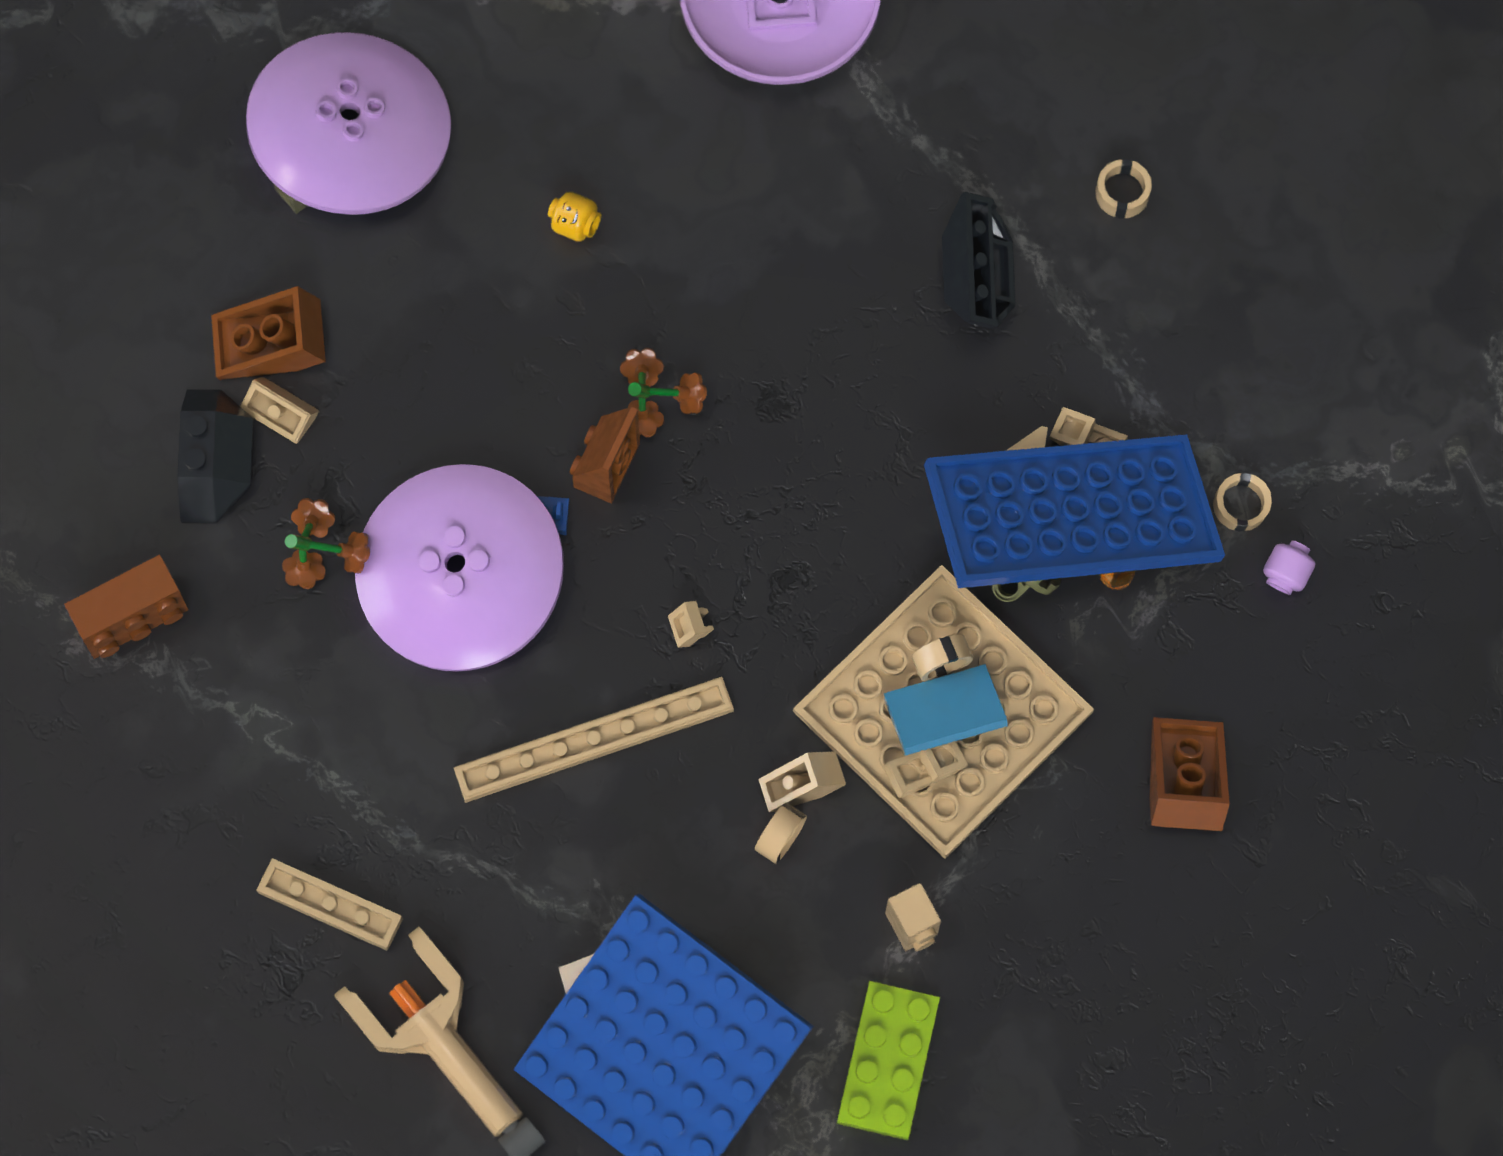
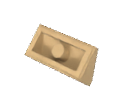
(278, 409)

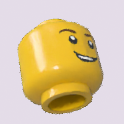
(574, 216)

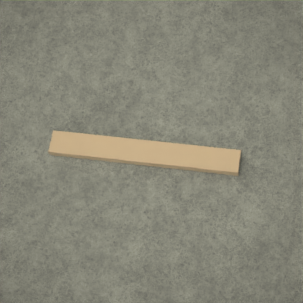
(593, 739)

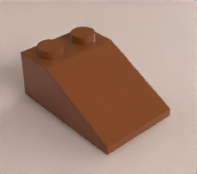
(269, 335)
(607, 454)
(1188, 774)

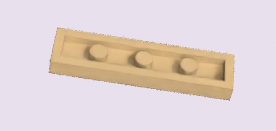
(329, 904)

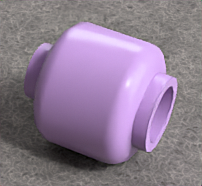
(1289, 567)

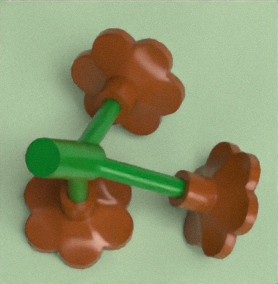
(642, 372)
(315, 520)

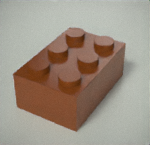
(127, 607)

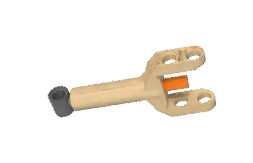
(434, 1032)

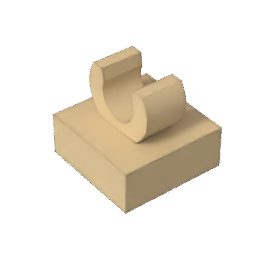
(688, 624)

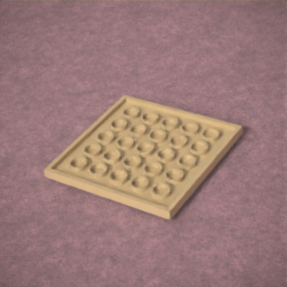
(853, 719)

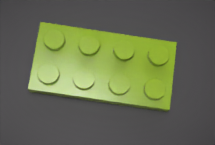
(888, 1060)

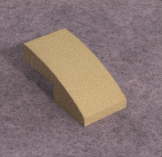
(1078, 428)
(924, 768)

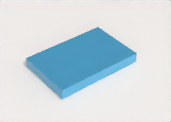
(945, 709)

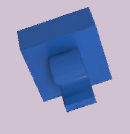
(558, 510)

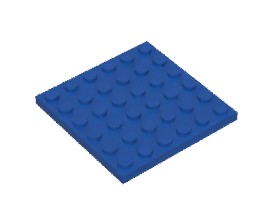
(662, 1041)

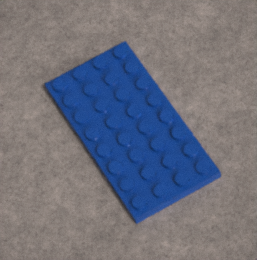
(1073, 510)

